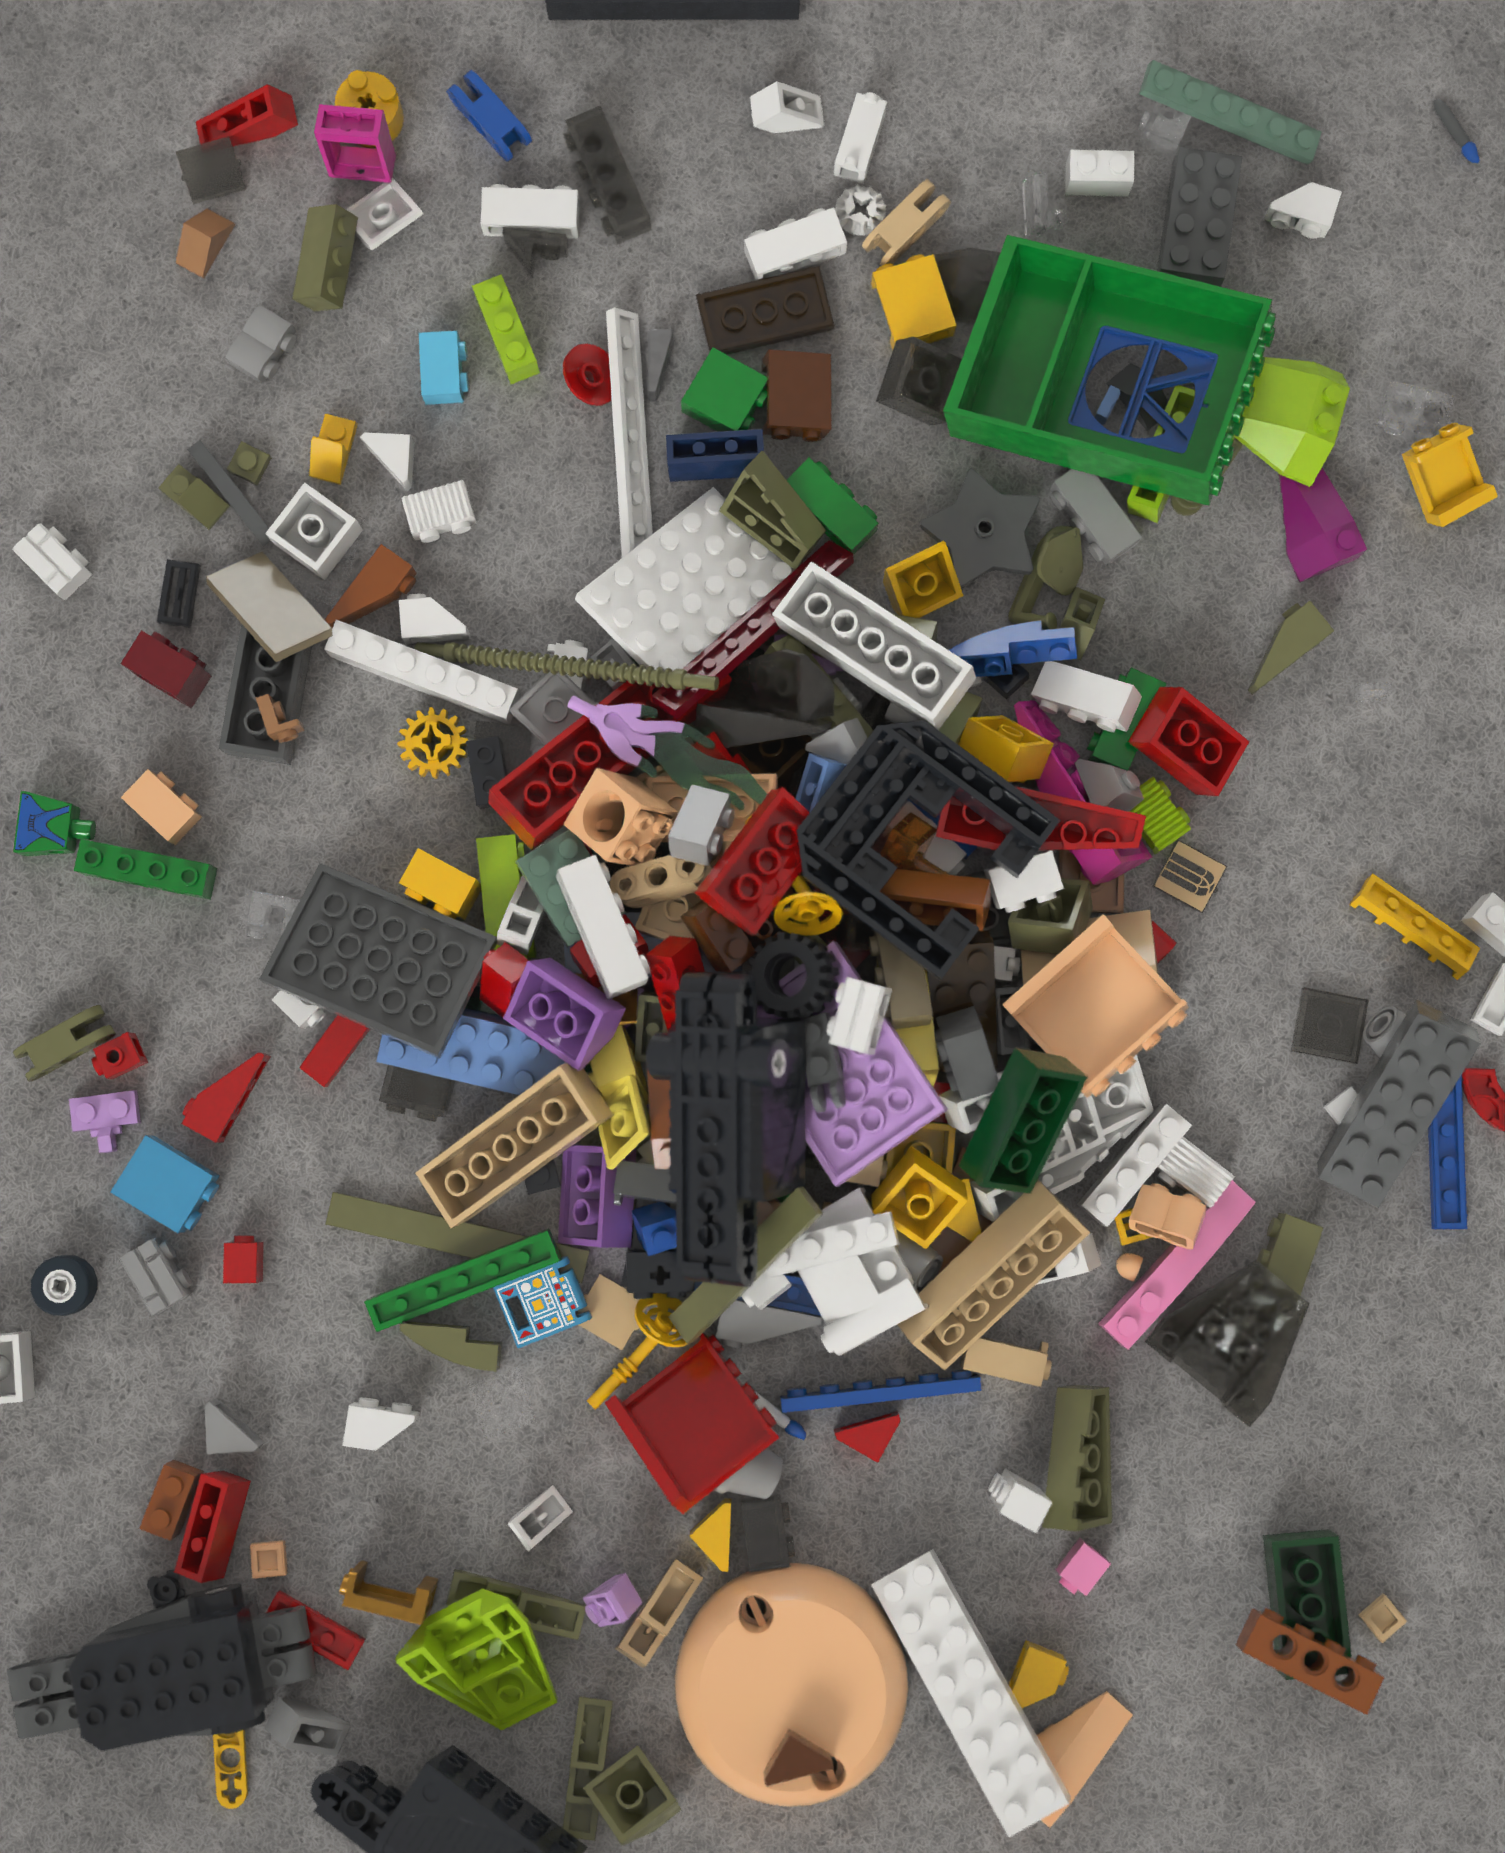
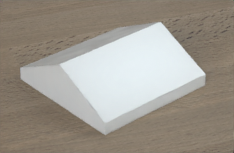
(383, 214)

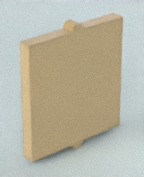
(611, 1312)

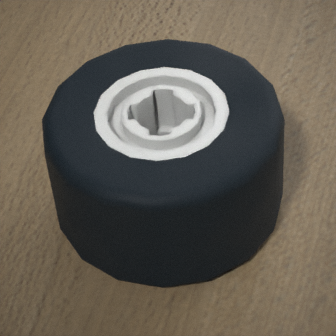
(76, 1281)

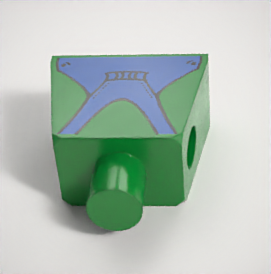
(49, 826)

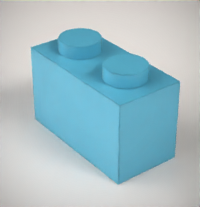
(442, 367)

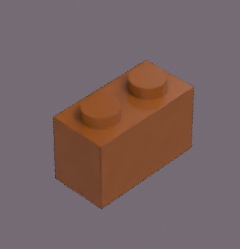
(171, 1500)

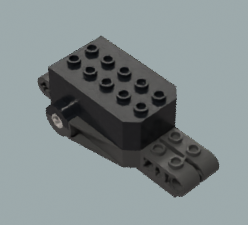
(168, 1673)

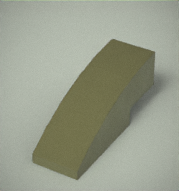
(454, 1344)

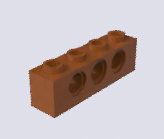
(1356, 1690)

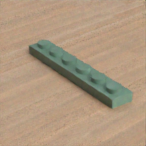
(1230, 112)

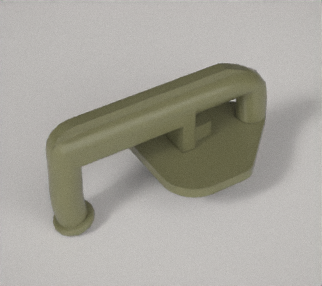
(1056, 563)

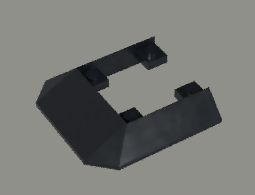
(886, 772)

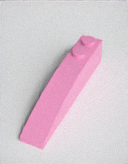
(1175, 1270)

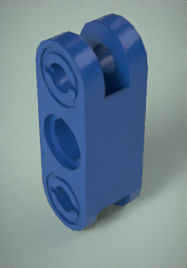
(489, 115)

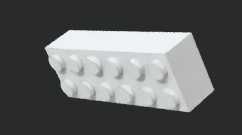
(874, 646)

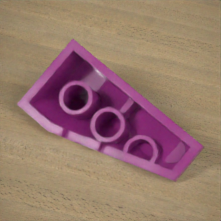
(1318, 527)

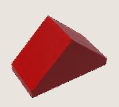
(870, 1435)

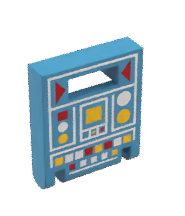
(547, 1300)

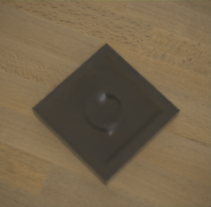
(1329, 1025)

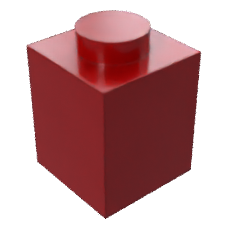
(243, 1260)

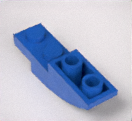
(1016, 644)

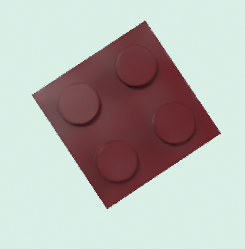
(162, 666)

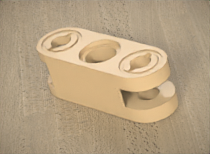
(906, 223)
(639, 886)

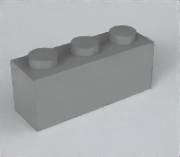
(1095, 515)

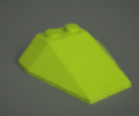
(1294, 416)
(481, 1659)

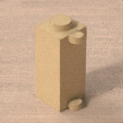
(1008, 1361)

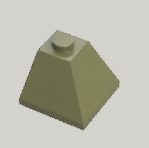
(632, 1797)

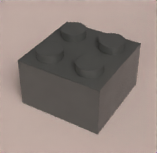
(965, 1054)

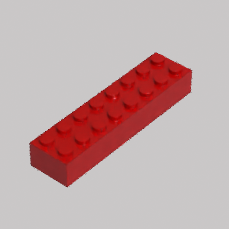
(548, 784)

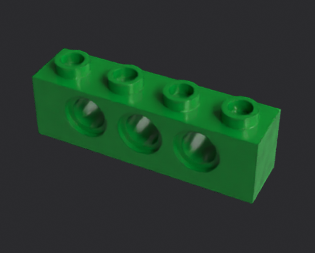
(145, 869)

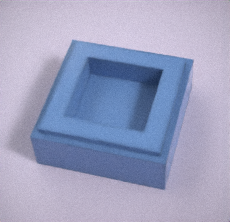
(1107, 404)

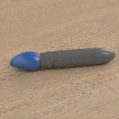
(1468, 148)

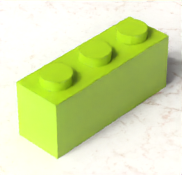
(506, 329)

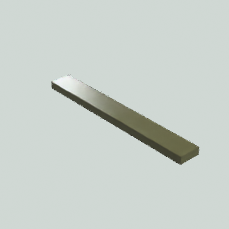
(431, 1230)

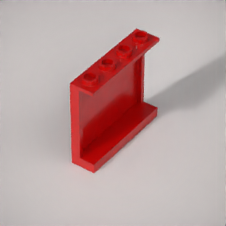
(695, 1423)

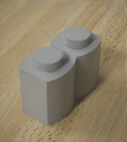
(261, 344)

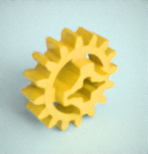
(418, 743)

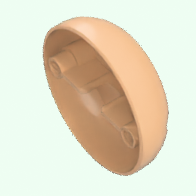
(809, 1664)

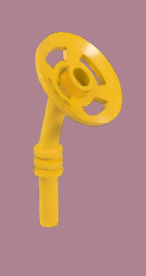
(809, 908)
(660, 1331)

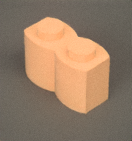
(1167, 1215)

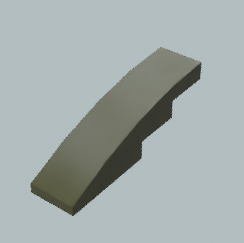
(543, 1610)
(586, 1764)

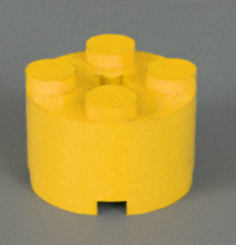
(372, 92)

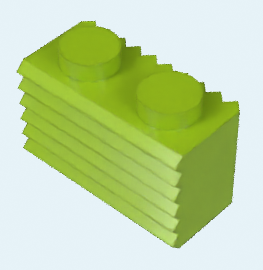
(1163, 820)

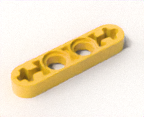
(220, 1743)

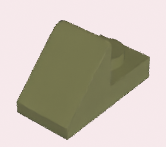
(194, 496)

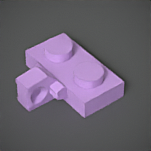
(105, 1116)

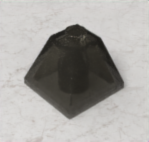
(966, 279)

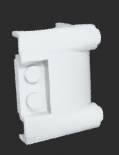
(862, 1292)

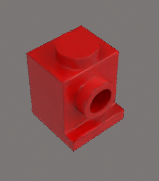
(130, 1056)

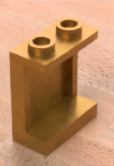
(385, 1600)

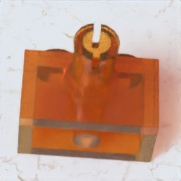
(909, 843)

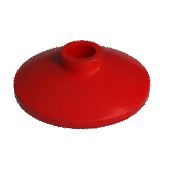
(588, 362)

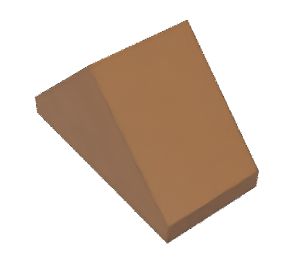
(202, 241)

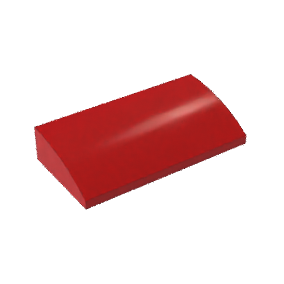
(757, 863)

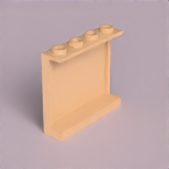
(1097, 1005)

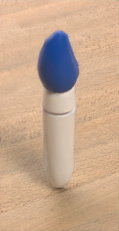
(790, 1426)

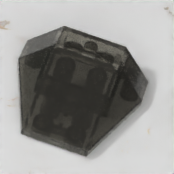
(1235, 1338)

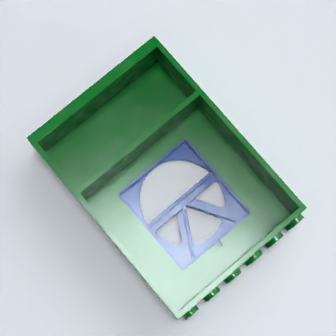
(1062, 312)

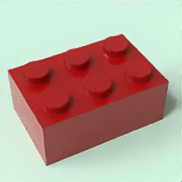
(1189, 741)

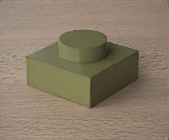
(249, 463)

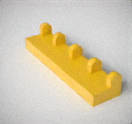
(1416, 925)

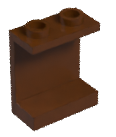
(797, 394)

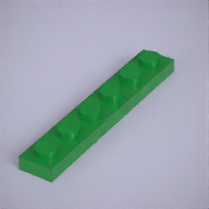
(463, 1280)

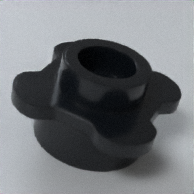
(156, 1586)

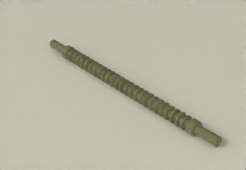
(678, 679)

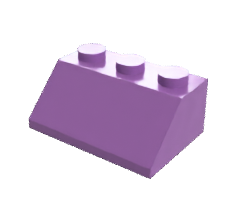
(563, 1012)
(588, 1201)

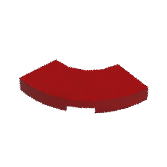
(1485, 1095)

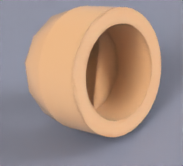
(1129, 1265)

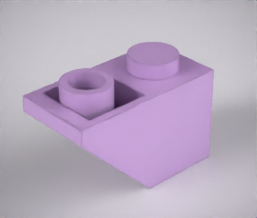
(612, 1601)

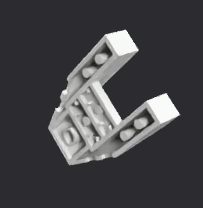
(1085, 1138)

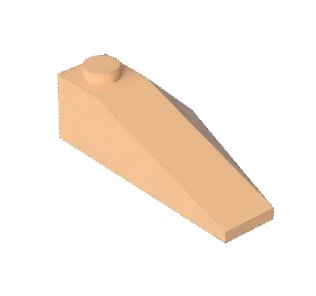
(1081, 1742)

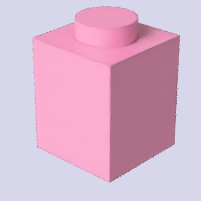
(1082, 1568)

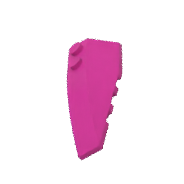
(1062, 779)

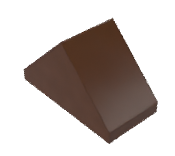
(796, 1759)

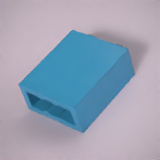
(166, 1184)

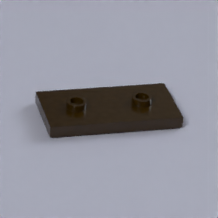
(765, 311)

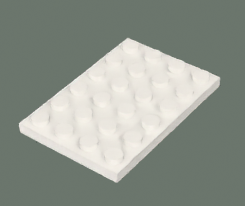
(683, 586)

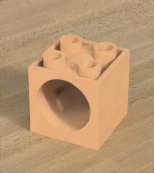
(600, 814)

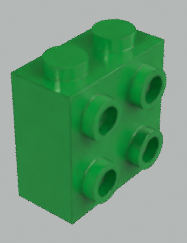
(725, 394)

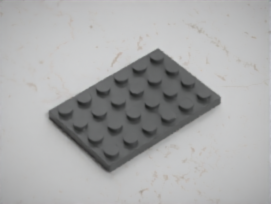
(379, 960)

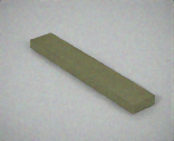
(773, 1239)

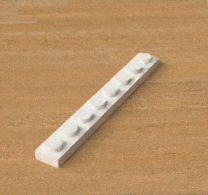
(629, 428)

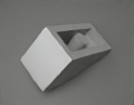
(1109, 785)
(306, 1727)

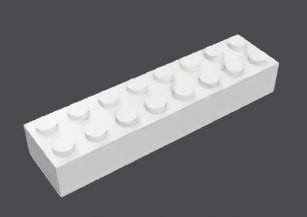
(971, 1693)

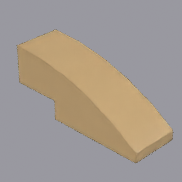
(659, 1613)

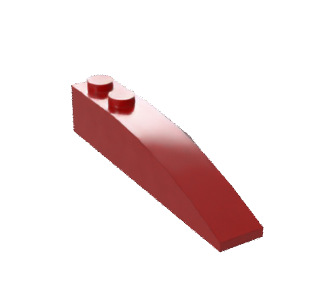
(1080, 825)

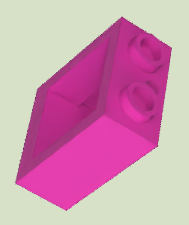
(355, 126)

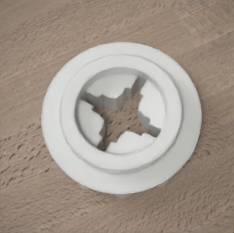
(858, 223)

